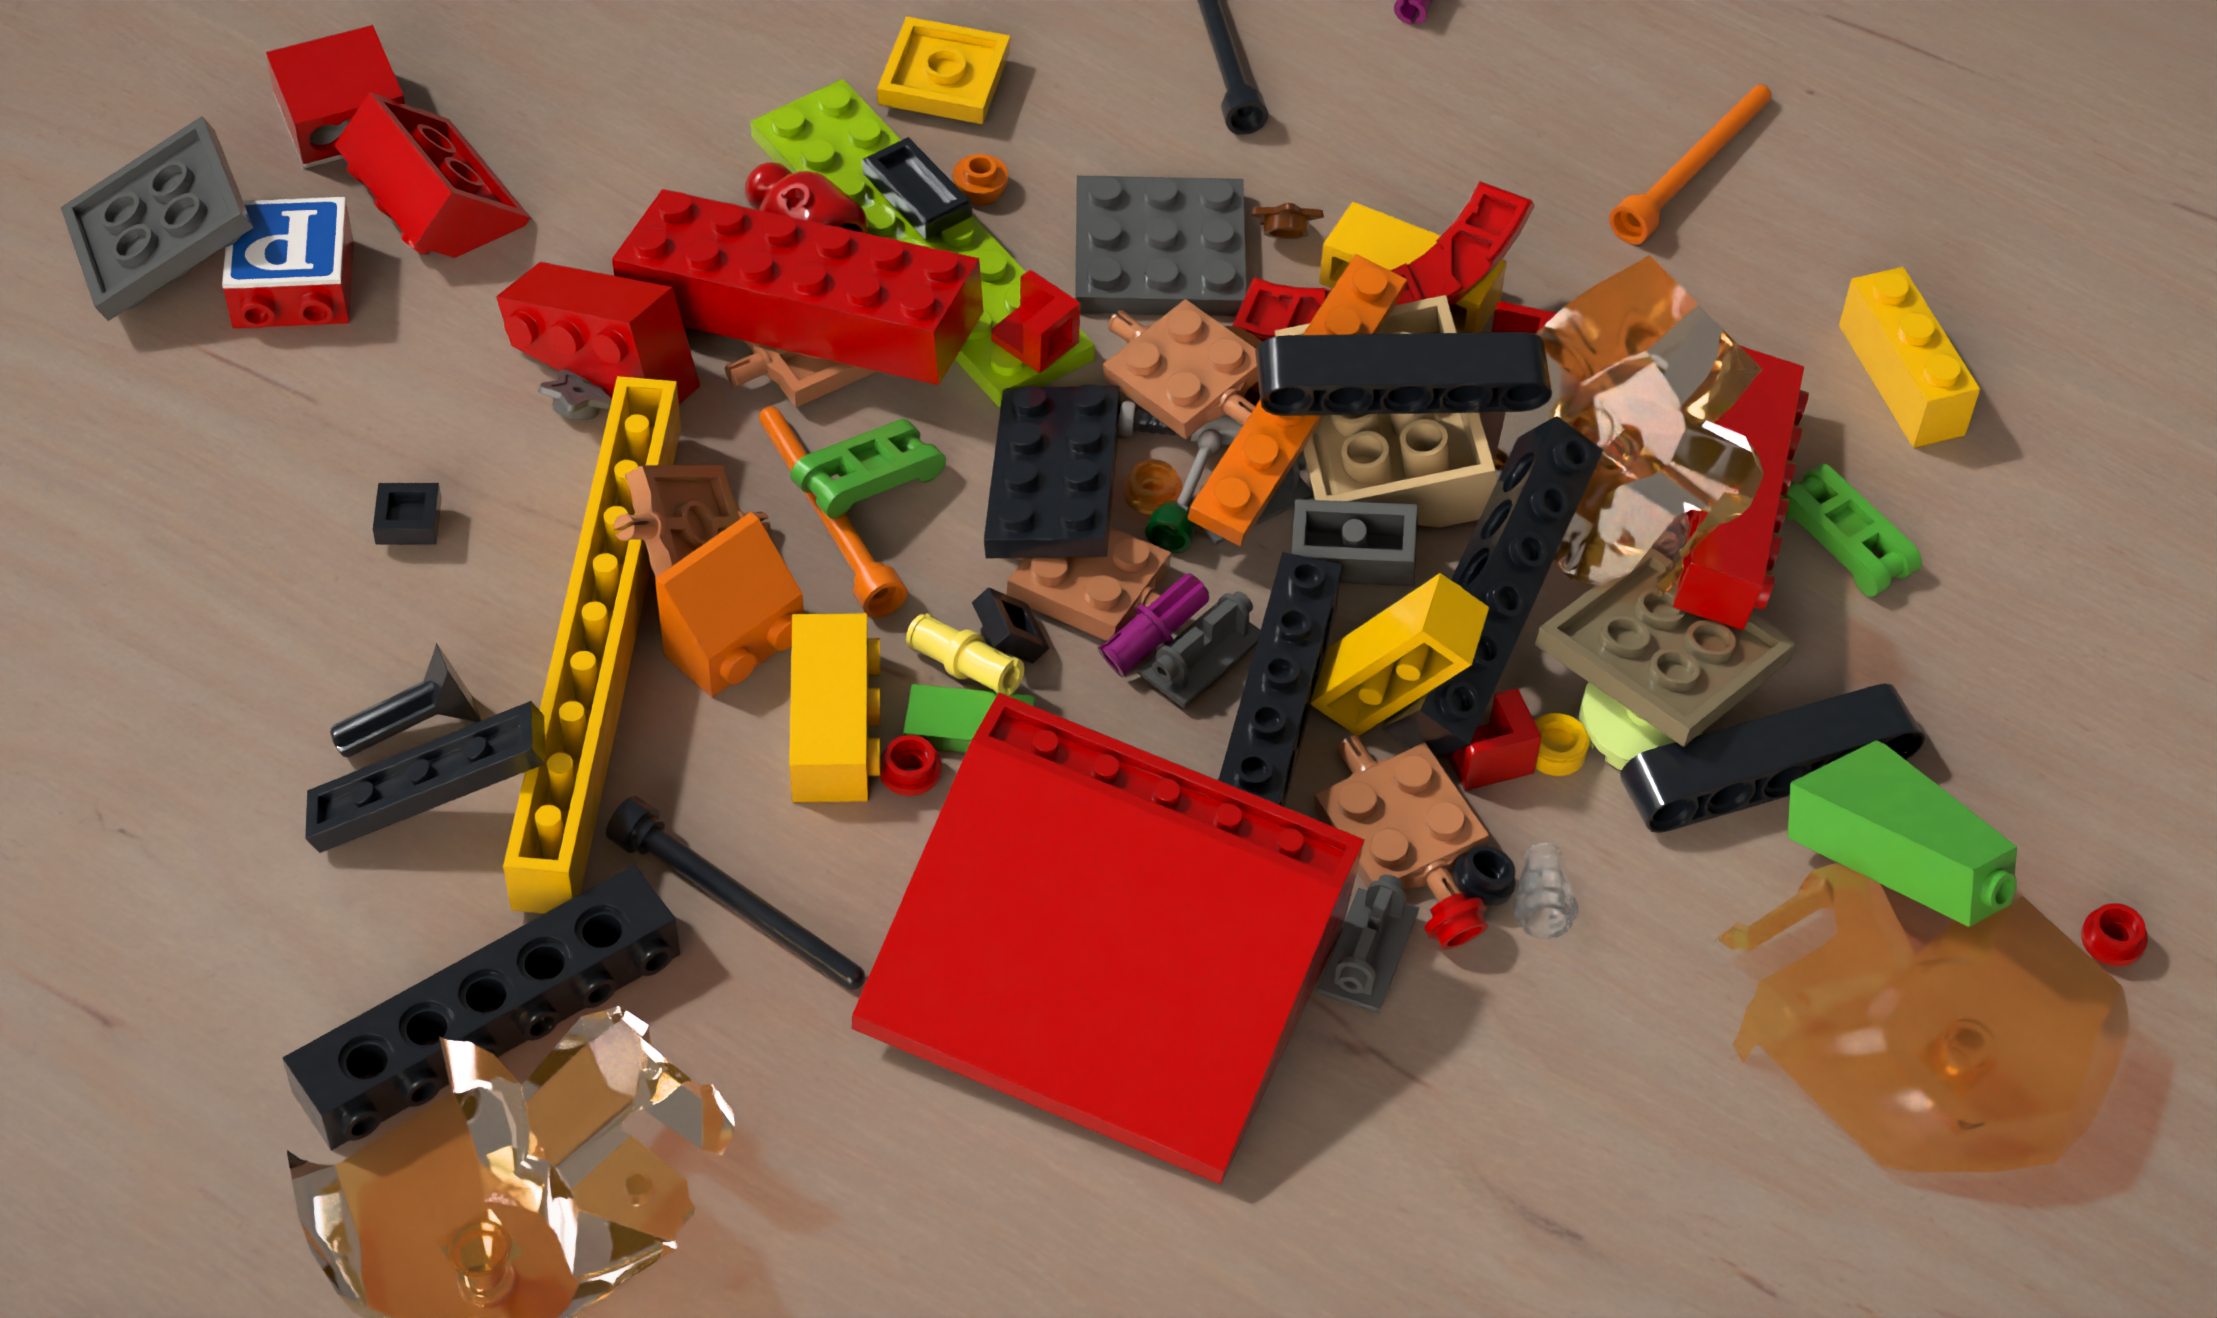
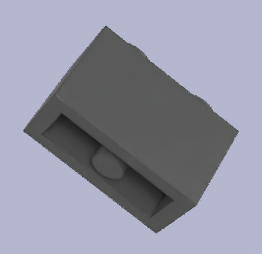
(1368, 539)

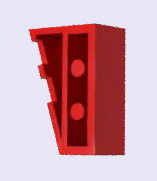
(599, 326)

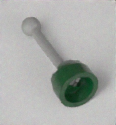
(1176, 512)

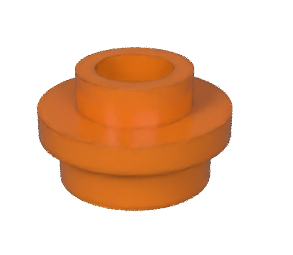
(981, 178)

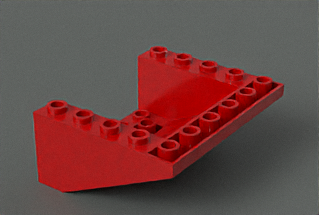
(1110, 936)

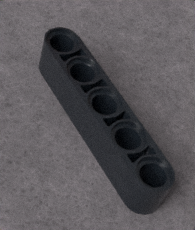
(1402, 373)
(1763, 756)

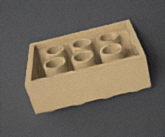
(1405, 458)

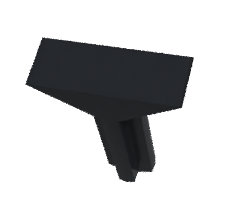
(439, 694)

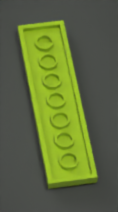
(831, 136)

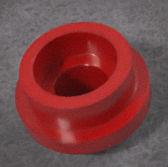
(905, 753)
(1456, 920)
(2116, 921)

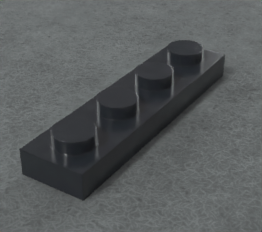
(425, 777)

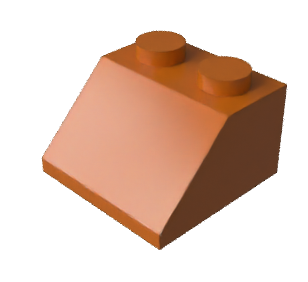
(727, 606)

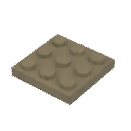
(1660, 659)

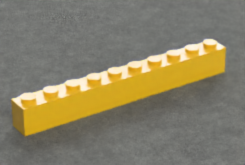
(590, 658)

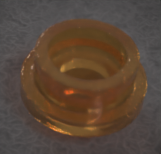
(1150, 485)

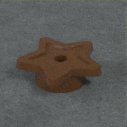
(1286, 220)

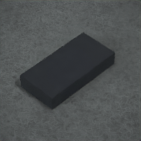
(917, 188)

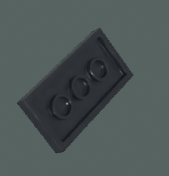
(1053, 472)

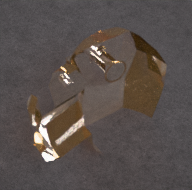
(1644, 382)
(1942, 1057)
(514, 1189)

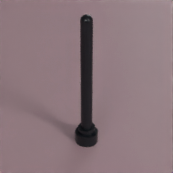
(1242, 104)
(638, 828)

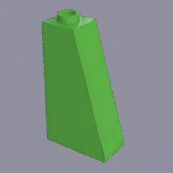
(1903, 833)

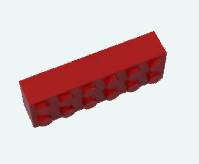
(807, 285)

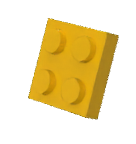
(943, 70)

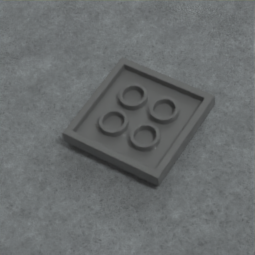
(156, 218)
(1158, 243)

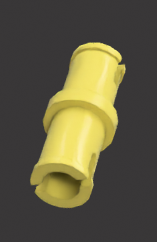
(965, 654)

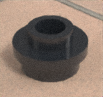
(1485, 875)

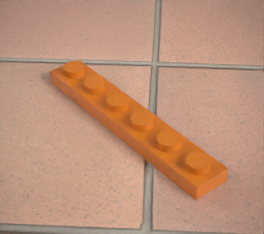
(1272, 443)

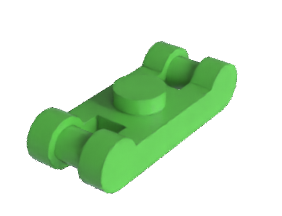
(867, 466)
(1850, 529)

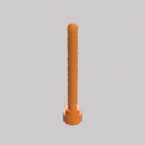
(1639, 214)
(875, 585)

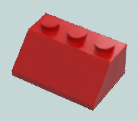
(427, 178)

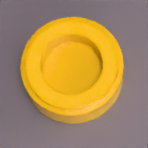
(1562, 744)

